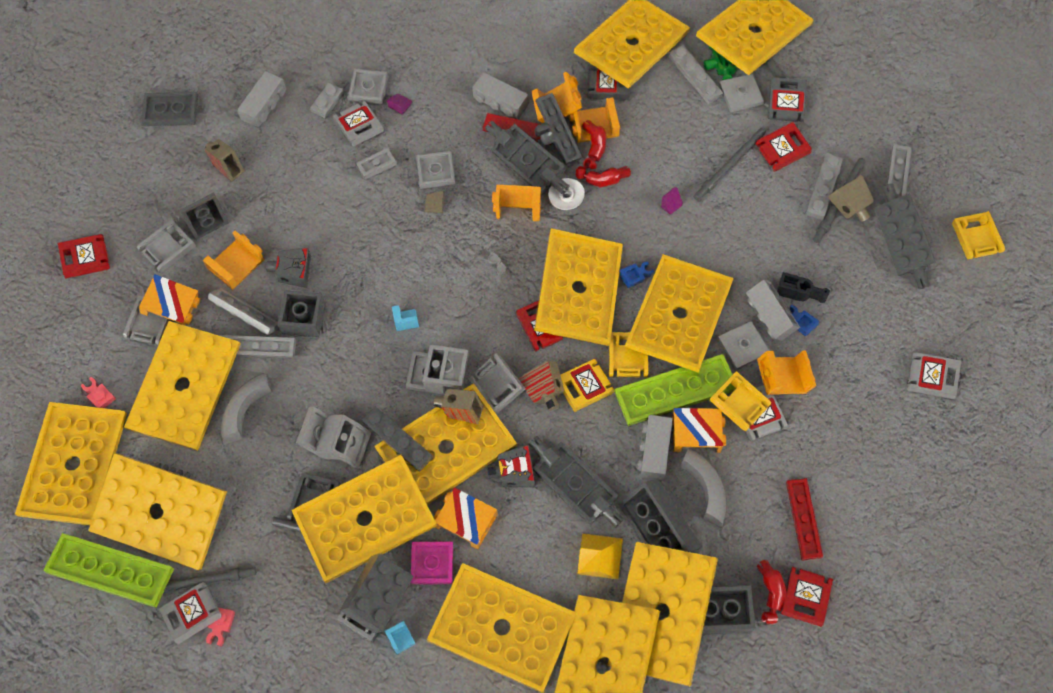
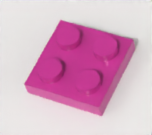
(432, 563)

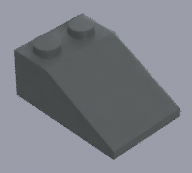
(204, 216)

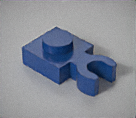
(633, 275)
(804, 320)

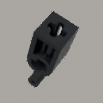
(792, 285)

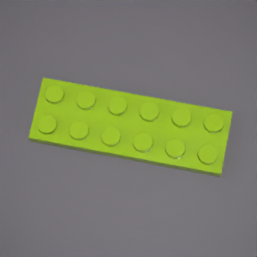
(673, 390)
(109, 570)

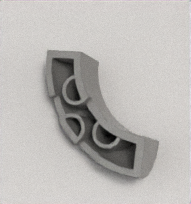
(238, 404)
(712, 486)

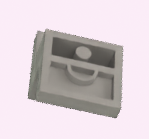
(437, 369)
(333, 437)

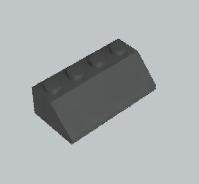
(657, 518)

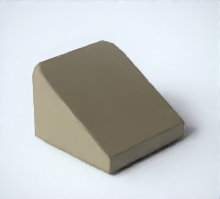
(435, 202)

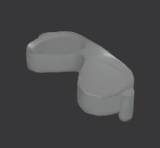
(494, 259)

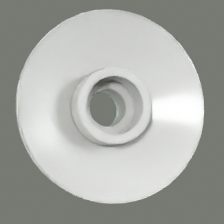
(575, 194)

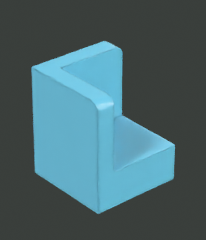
(405, 319)
(400, 637)

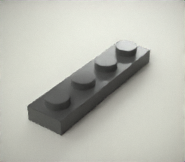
(397, 439)

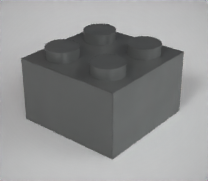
(301, 313)

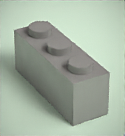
(500, 96)
(261, 99)
(772, 310)
(655, 447)

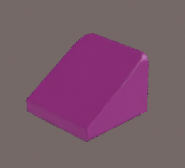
(399, 103)
(671, 201)

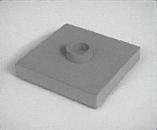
(368, 86)
(741, 93)
(435, 169)
(743, 345)

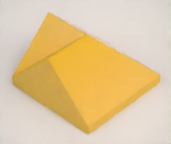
(600, 556)

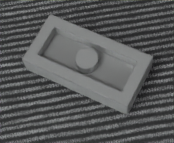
(327, 100)
(376, 163)

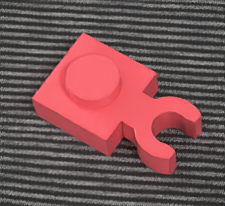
(98, 394)
(220, 626)

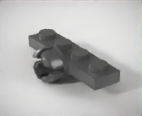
(556, 130)

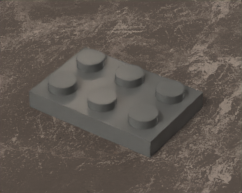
(169, 108)

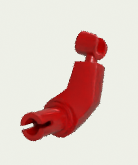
(598, 146)
(607, 178)
(777, 592)

